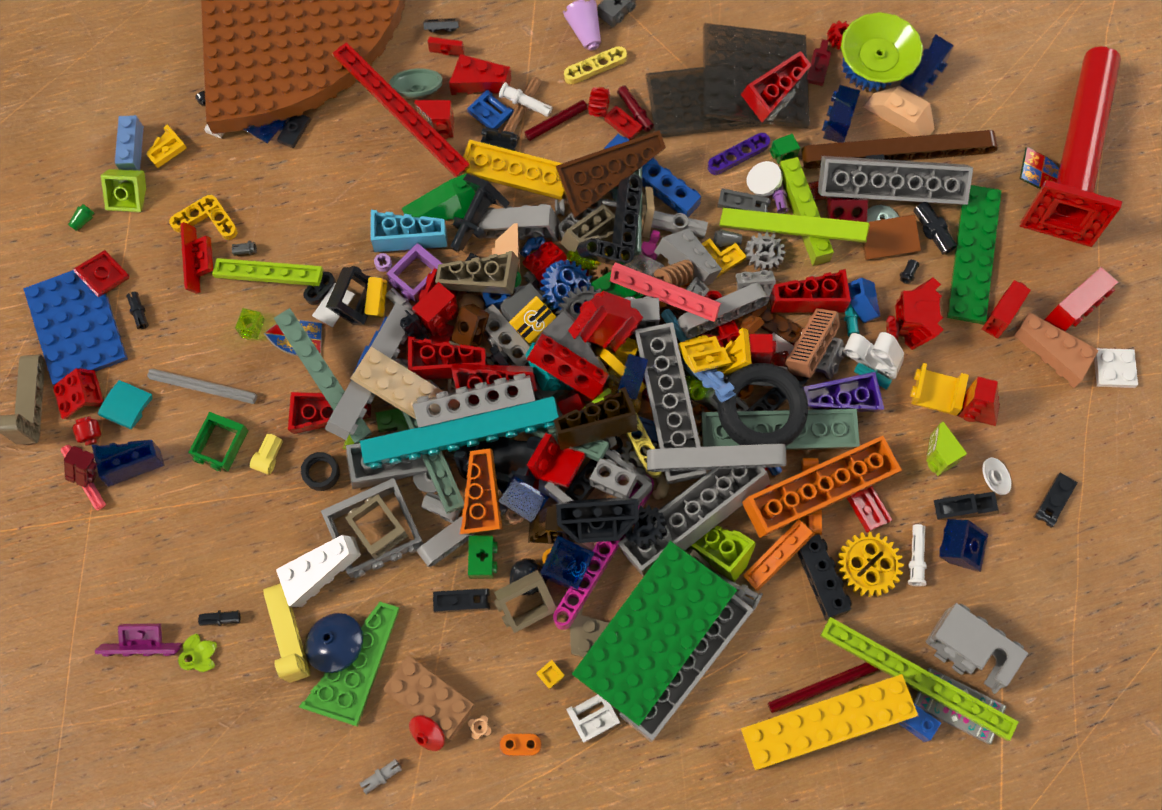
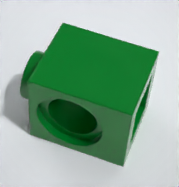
(784, 148)

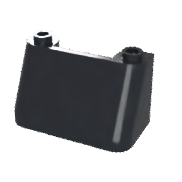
(509, 458)

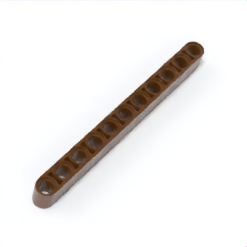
(906, 147)

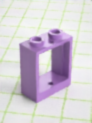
(416, 252)

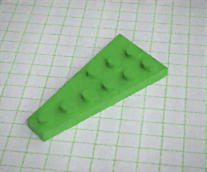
(346, 692)

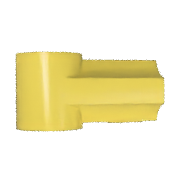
(264, 459)

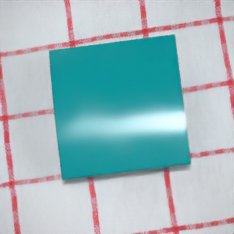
(125, 404)

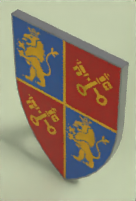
(278, 339)

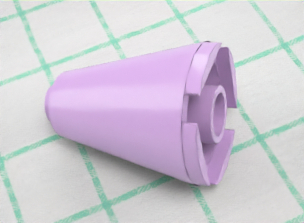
(584, 21)

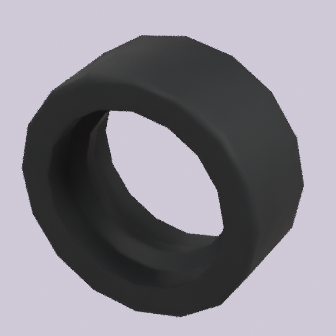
(312, 459)

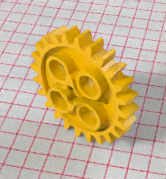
(883, 577)

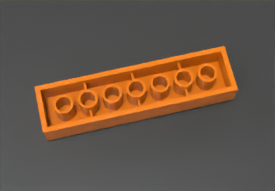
(821, 486)

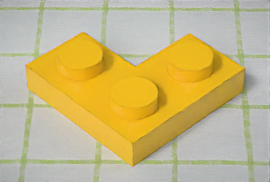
(727, 258)

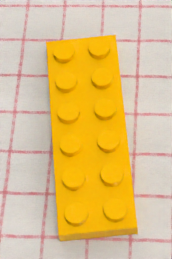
(513, 169)

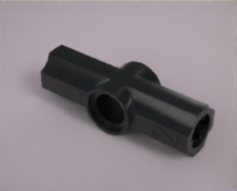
(935, 228)

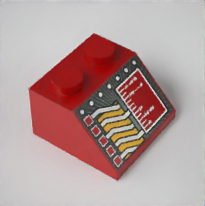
(438, 115)

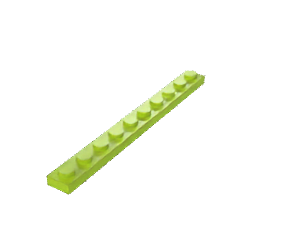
(920, 679)

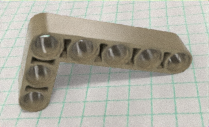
(25, 424)

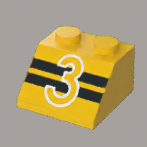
(532, 320)

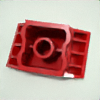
(919, 313)
(606, 320)

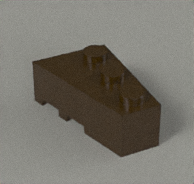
(545, 528)

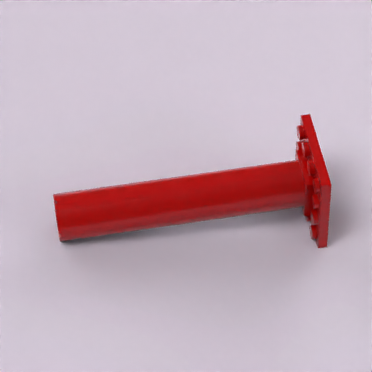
(1070, 206)

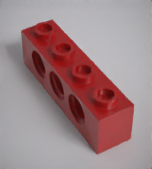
(568, 366)

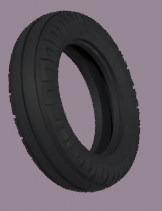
(786, 383)

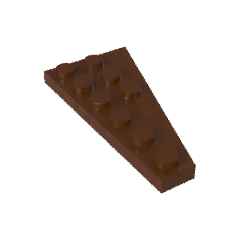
(596, 174)

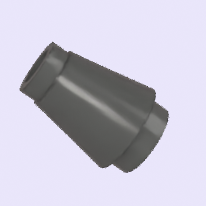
(726, 238)

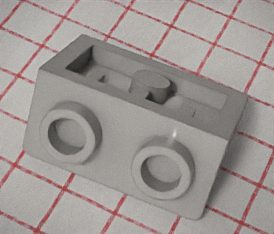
(764, 278)
(831, 359)

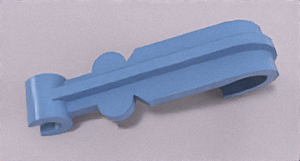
(713, 379)

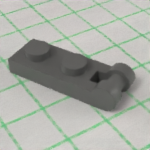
(742, 201)

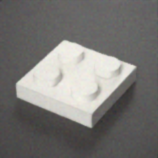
(1116, 368)

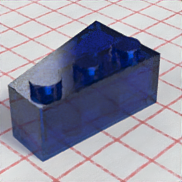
(927, 71)
(840, 113)
(125, 461)

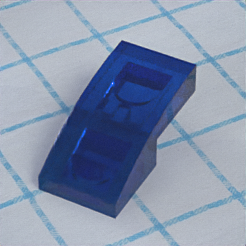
(633, 375)

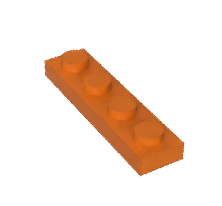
(778, 555)

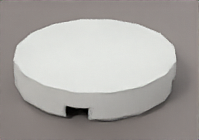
(764, 178)

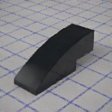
(966, 506)

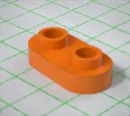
(520, 745)

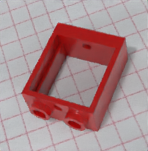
(1006, 309)

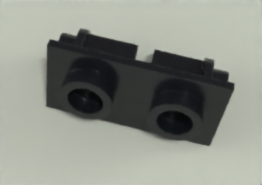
(504, 140)
(412, 326)

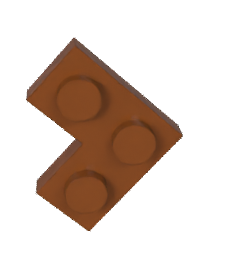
(751, 321)

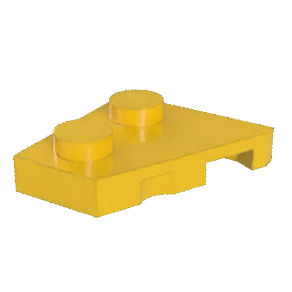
(165, 147)
(738, 353)

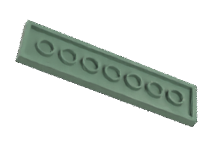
(822, 429)

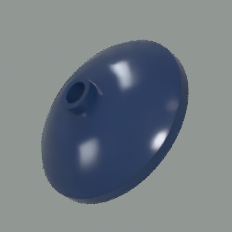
(340, 649)

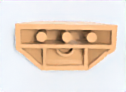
(903, 110)

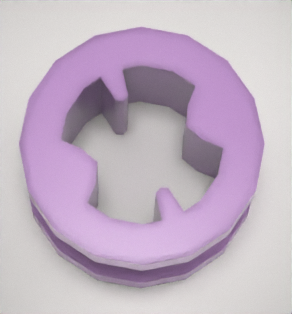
(380, 257)

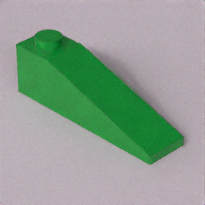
(443, 202)

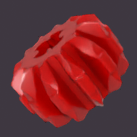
(836, 32)
(599, 101)

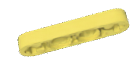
(594, 63)
(637, 444)

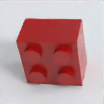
(436, 309)

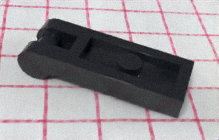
(1055, 499)
(460, 600)

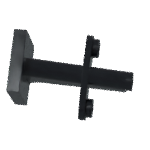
(483, 198)

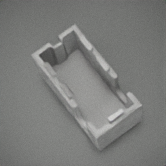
(970, 644)

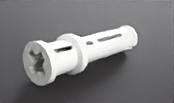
(518, 96)
(917, 564)

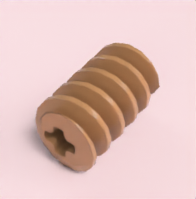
(677, 273)

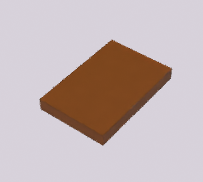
(892, 237)

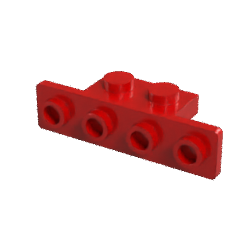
(196, 257)

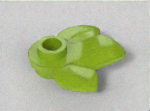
(199, 652)

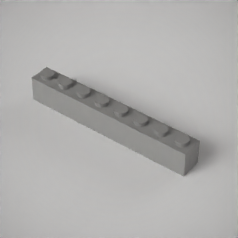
(356, 397)

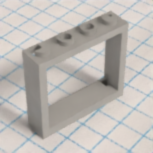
(643, 480)
(357, 501)

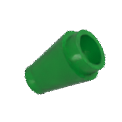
(81, 217)

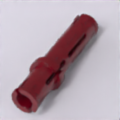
(639, 114)

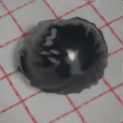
(523, 568)

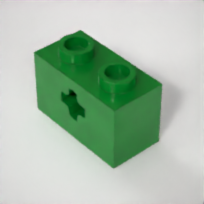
(482, 569)

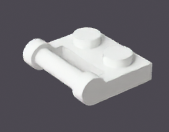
(596, 722)

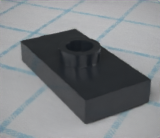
(293, 130)

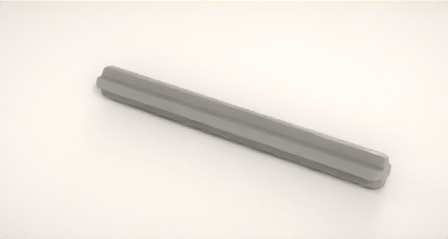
(202, 386)

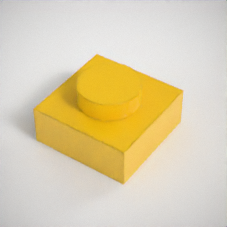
(550, 674)

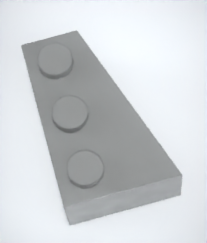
(686, 246)

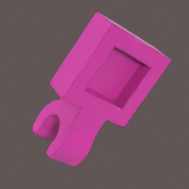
(648, 248)

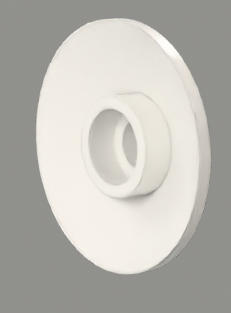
(997, 476)

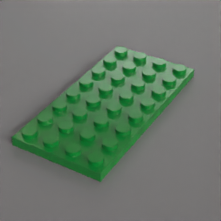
(654, 633)

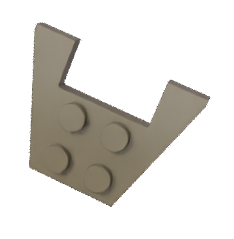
(584, 632)

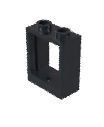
(335, 303)

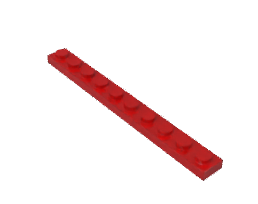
(401, 110)

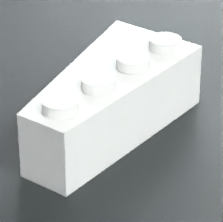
(313, 570)

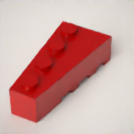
(773, 86)
(804, 296)
(311, 412)

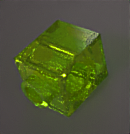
(249, 316)

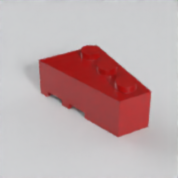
(478, 76)
(762, 348)
(981, 402)

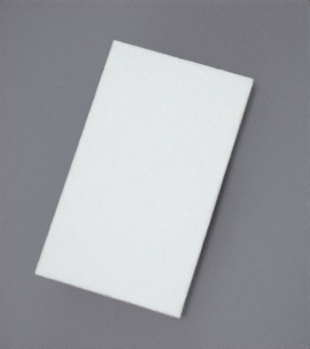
(326, 315)

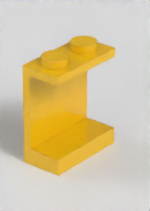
(938, 391)

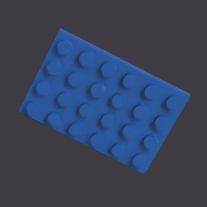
(73, 326)

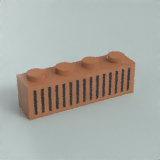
(813, 343)

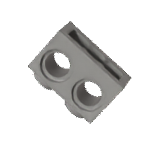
(610, 483)

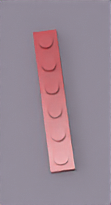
(665, 292)

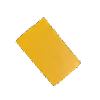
(376, 296)

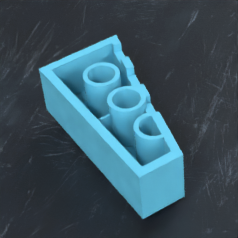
(401, 232)

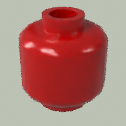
(86, 430)

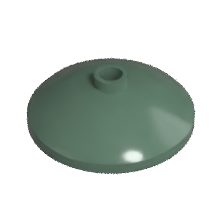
(416, 83)

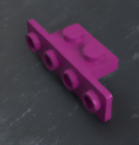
(139, 639)

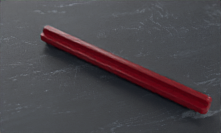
(821, 686)

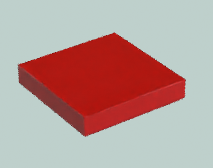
(101, 273)

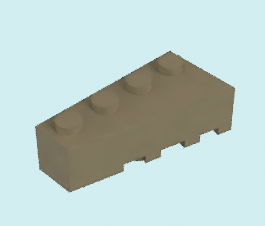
(483, 275)

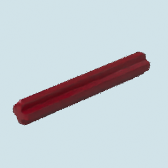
(555, 120)

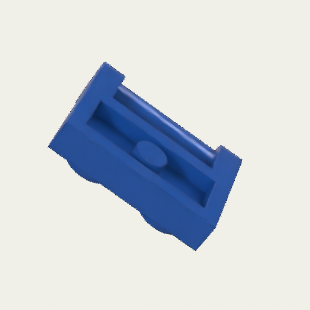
(486, 114)

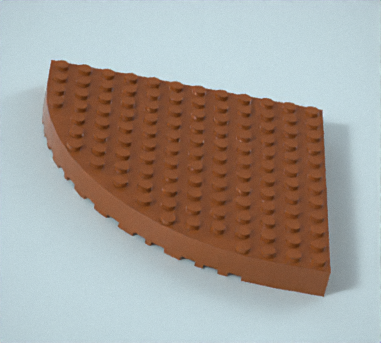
(278, 54)

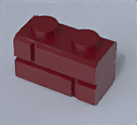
(80, 467)

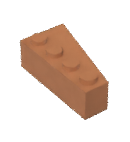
(1057, 348)

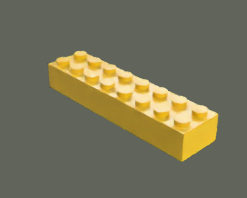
(829, 722)

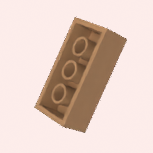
(429, 696)

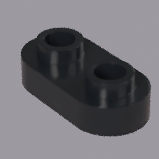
(321, 291)

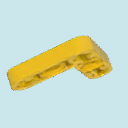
(210, 212)
(610, 360)

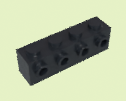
(823, 578)

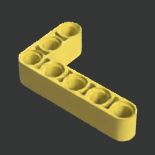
(293, 661)

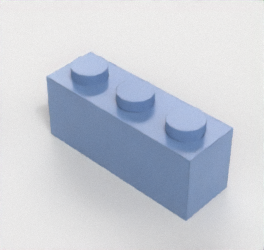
(129, 143)

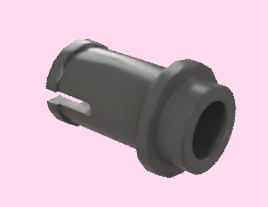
(244, 248)

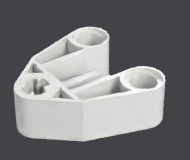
(884, 355)

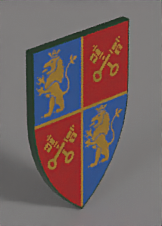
(1037, 168)

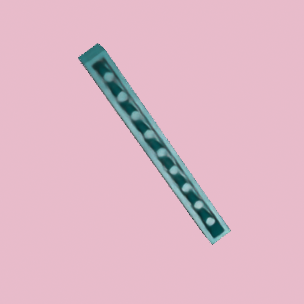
(459, 432)

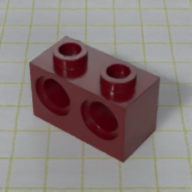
(847, 205)

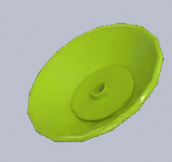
(883, 35)

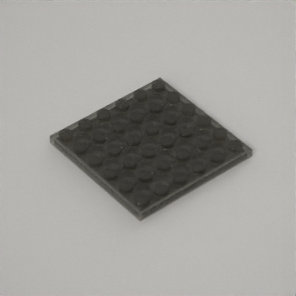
(740, 56)

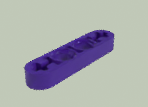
(738, 153)

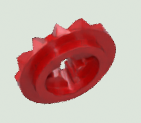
(892, 327)

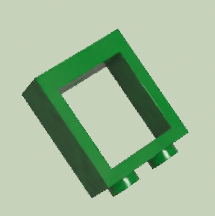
(204, 434)

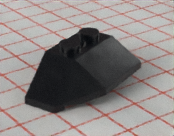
(597, 518)

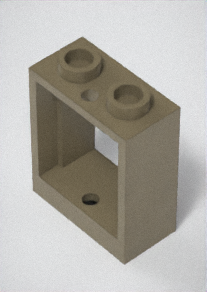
(387, 541)
(517, 588)

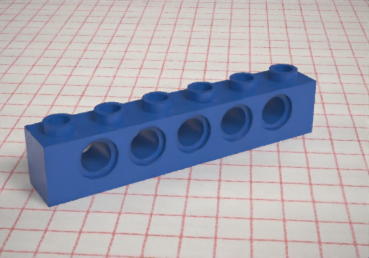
(668, 195)

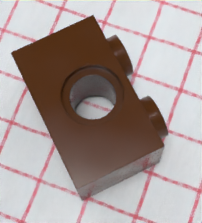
(470, 325)

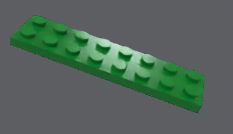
(974, 256)

